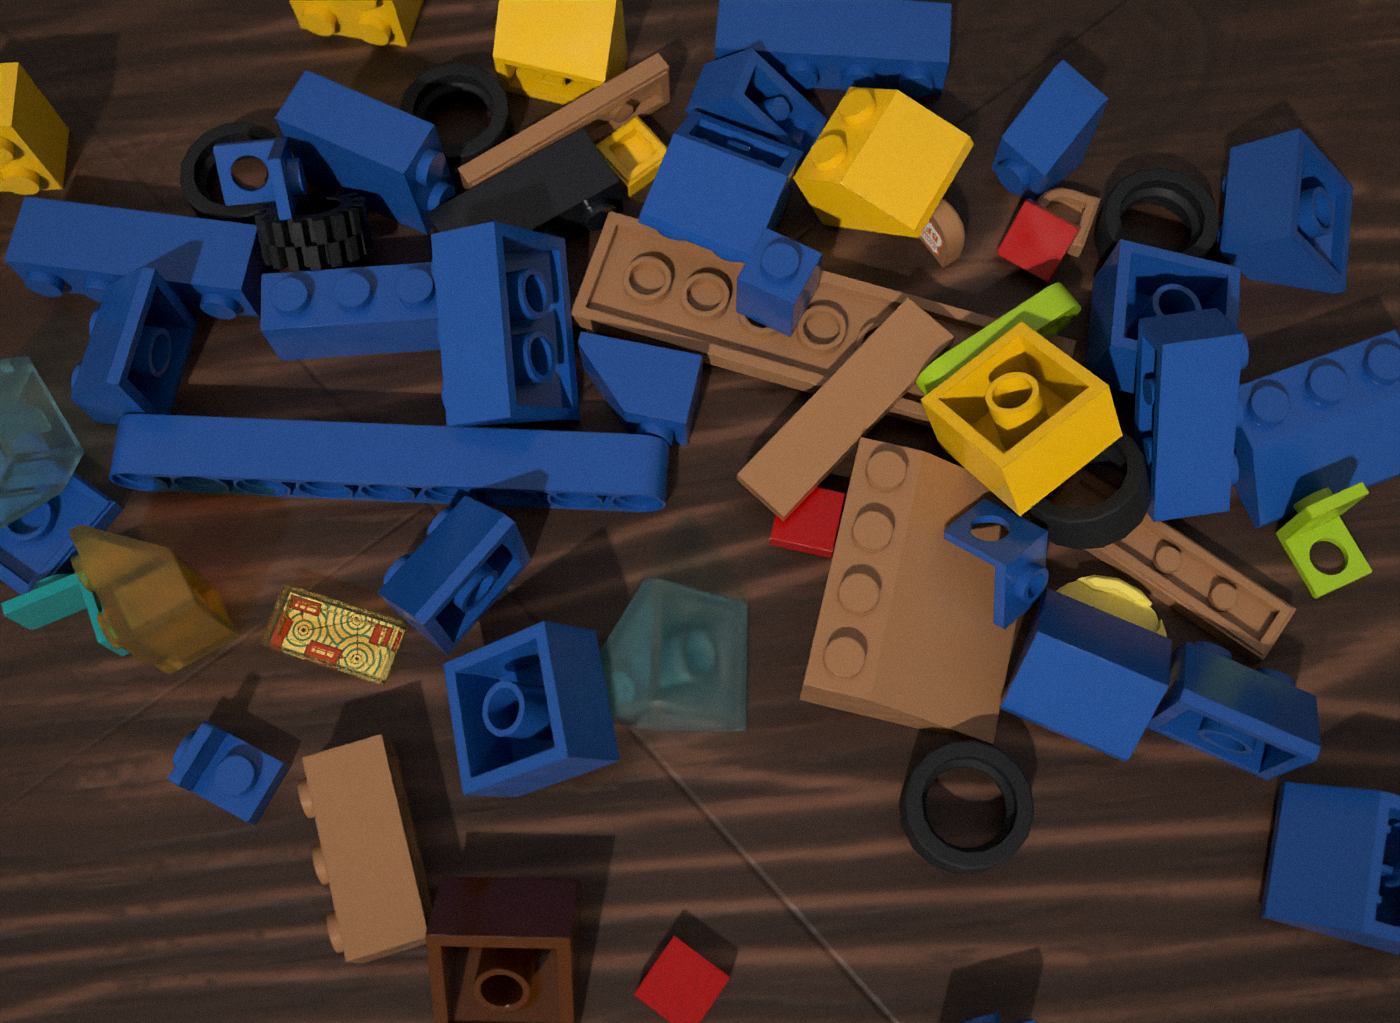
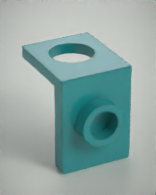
(53, 600)

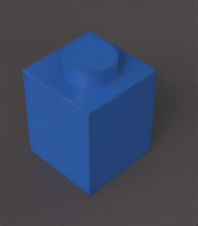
(778, 282)

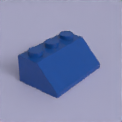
(504, 326)
(1319, 428)

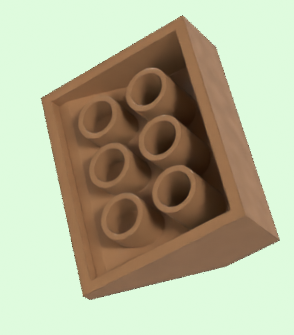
(905, 610)

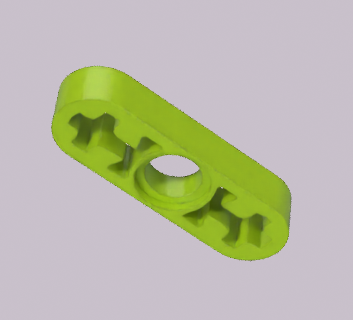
(1044, 312)

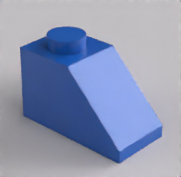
(756, 98)
(1049, 134)
(645, 385)

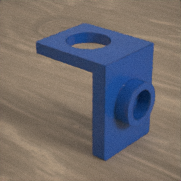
(285, 178)
(1017, 558)

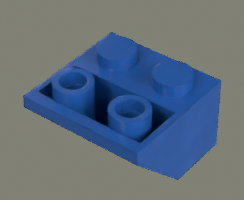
(720, 187)
(1336, 864)

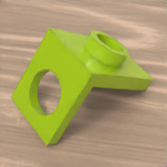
(1320, 521)

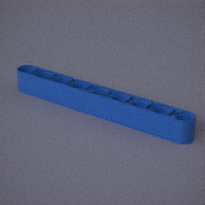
(391, 462)

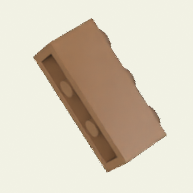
(366, 849)

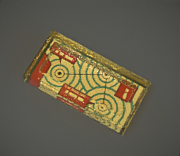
(334, 634)

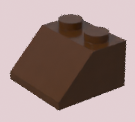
(504, 950)

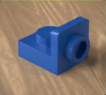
(227, 772)

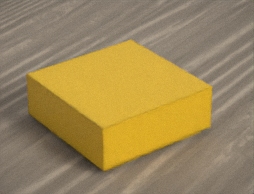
(633, 154)

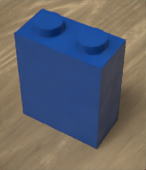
(366, 149)

